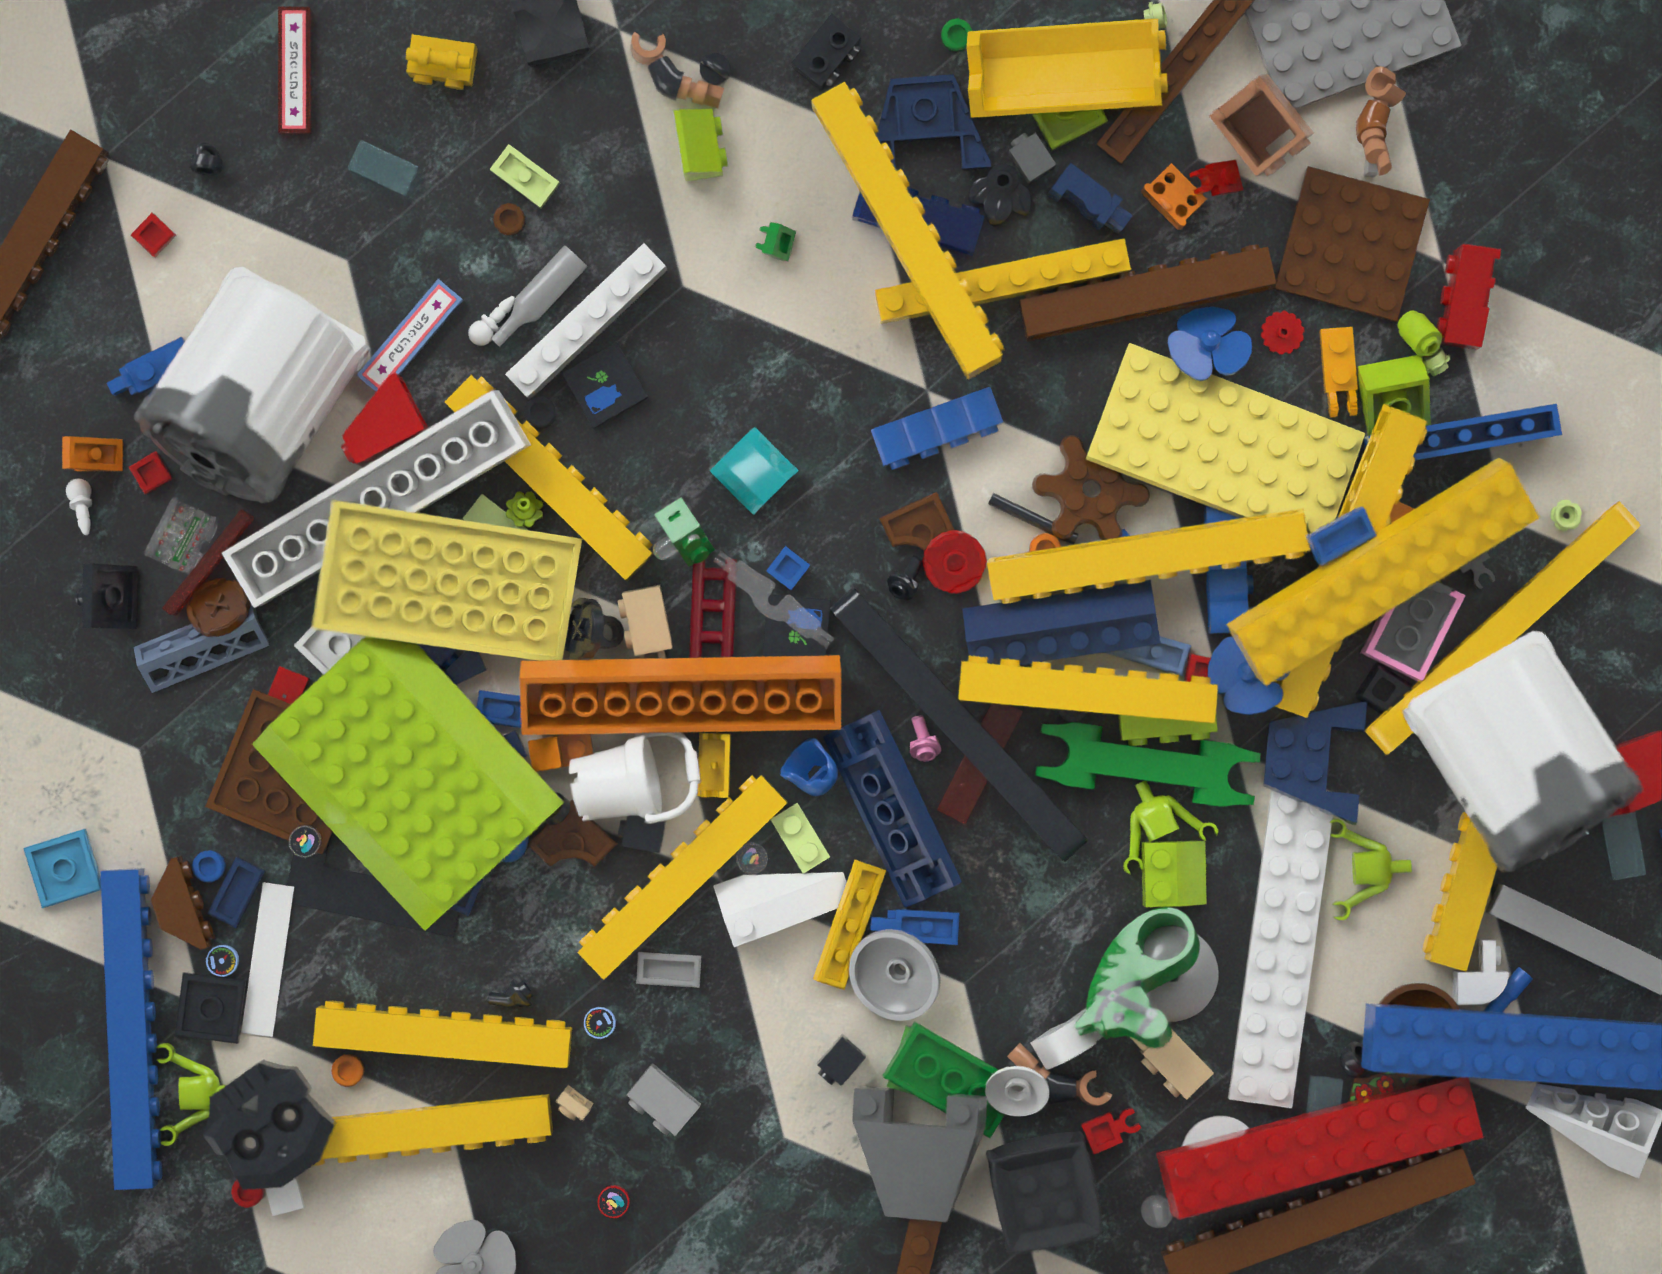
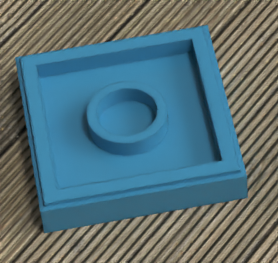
(63, 868)

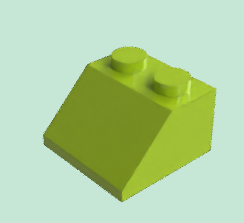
(699, 144)
(1397, 383)
(1174, 873)

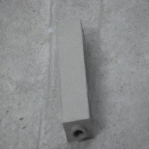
(1577, 938)

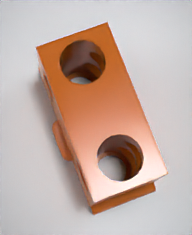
(1172, 197)

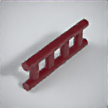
(699, 605)

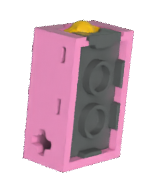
(1414, 630)

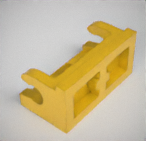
(714, 765)

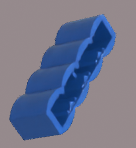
(936, 427)
(1225, 587)

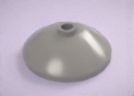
(884, 985)
(1191, 990)

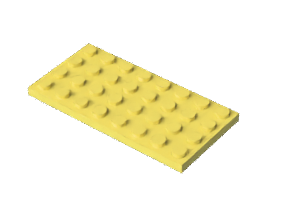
(1222, 442)
(446, 582)

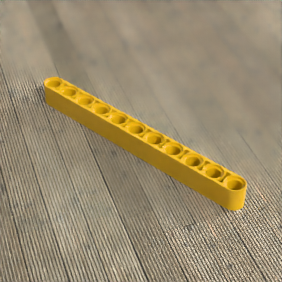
(1514, 615)

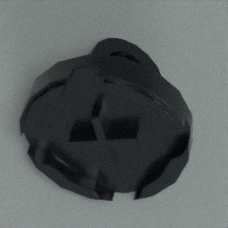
(587, 628)

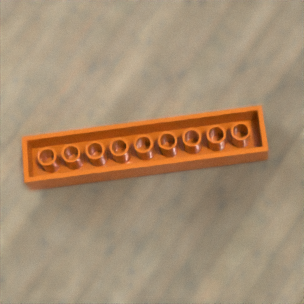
(680, 695)

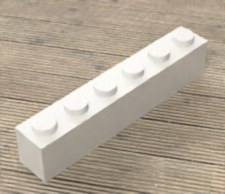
(586, 321)

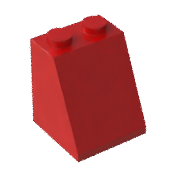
(383, 423)
(1645, 760)

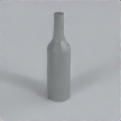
(542, 292)

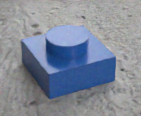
(788, 568)

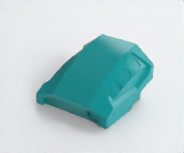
(753, 470)

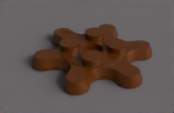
(1079, 508)

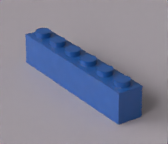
(1488, 431)

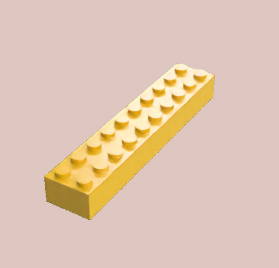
(1383, 571)

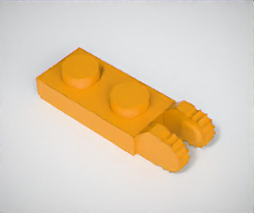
(1339, 367)

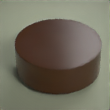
(509, 219)

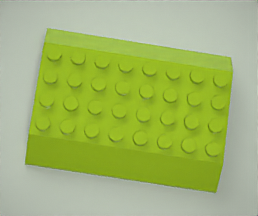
(407, 774)

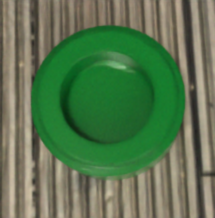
(955, 35)

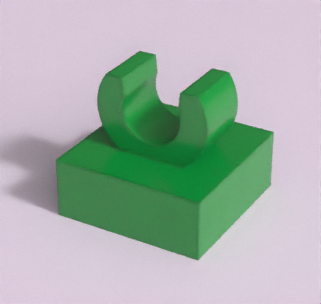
(778, 241)

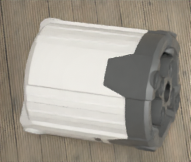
(250, 387)
(1523, 752)

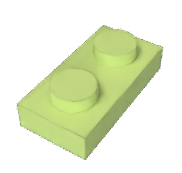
(525, 176)
(800, 838)

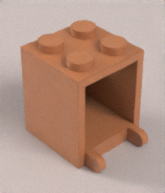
(1256, 120)

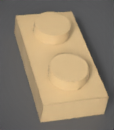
(573, 1104)

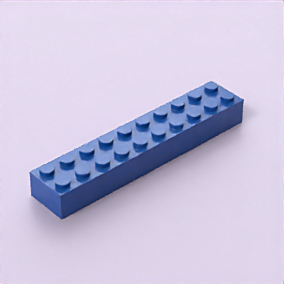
(1512, 1046)

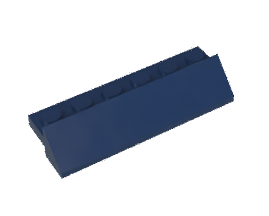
(1063, 624)
(892, 809)

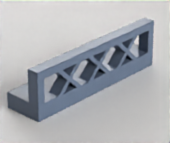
(172, 647)

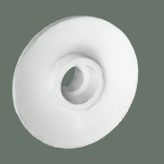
(1017, 1091)

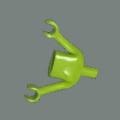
(1157, 820)
(1369, 868)
(193, 1091)

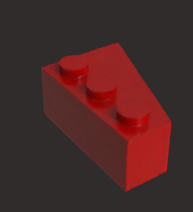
(1467, 296)

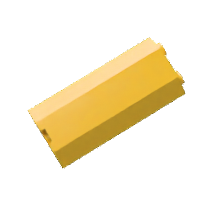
(1066, 68)

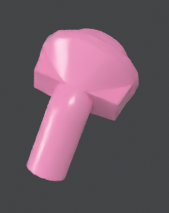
(925, 743)

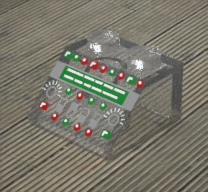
(181, 536)

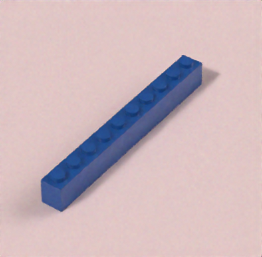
(129, 1028)

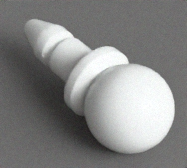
(482, 331)
(79, 494)

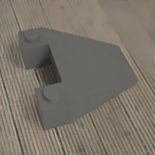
(918, 1165)

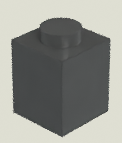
(1031, 157)

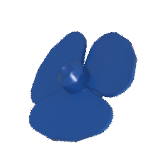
(1200, 342)
(1237, 681)

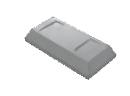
(668, 969)

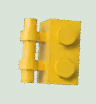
(441, 61)

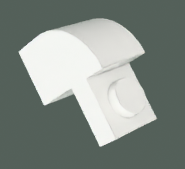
(1482, 984)
(1063, 1043)

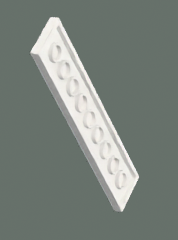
(1280, 953)

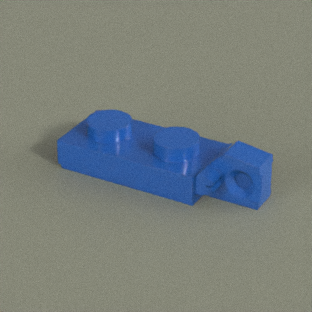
(146, 370)
(926, 926)

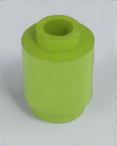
(1419, 333)

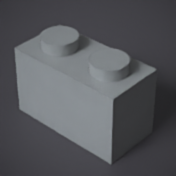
(662, 1100)

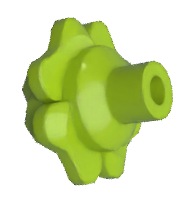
(524, 509)

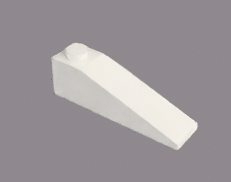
(772, 902)
(1606, 1128)

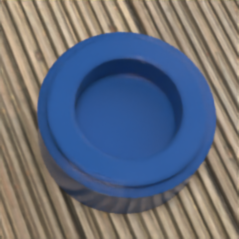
(208, 866)

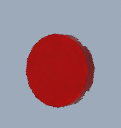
(954, 561)

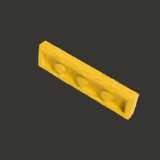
(849, 923)

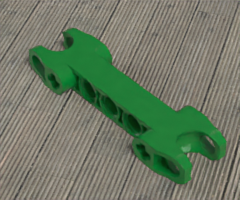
(1204, 771)

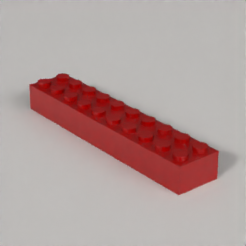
(1319, 1145)

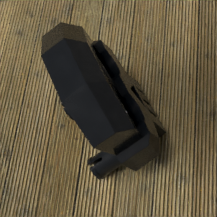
(282, 1146)

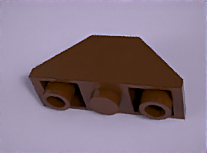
(179, 905)

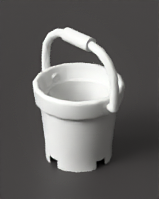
(627, 781)

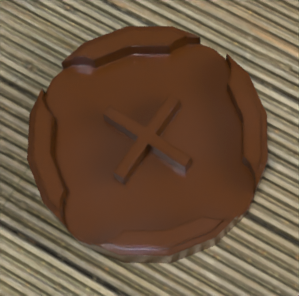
(218, 607)

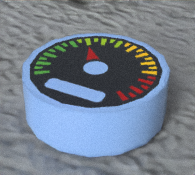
(222, 960)
(599, 1022)

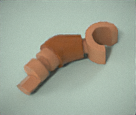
(1374, 117)

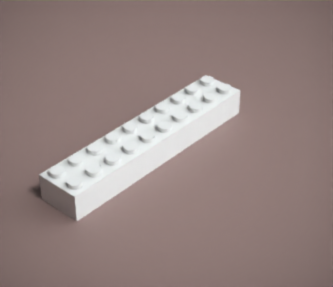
(400, 480)

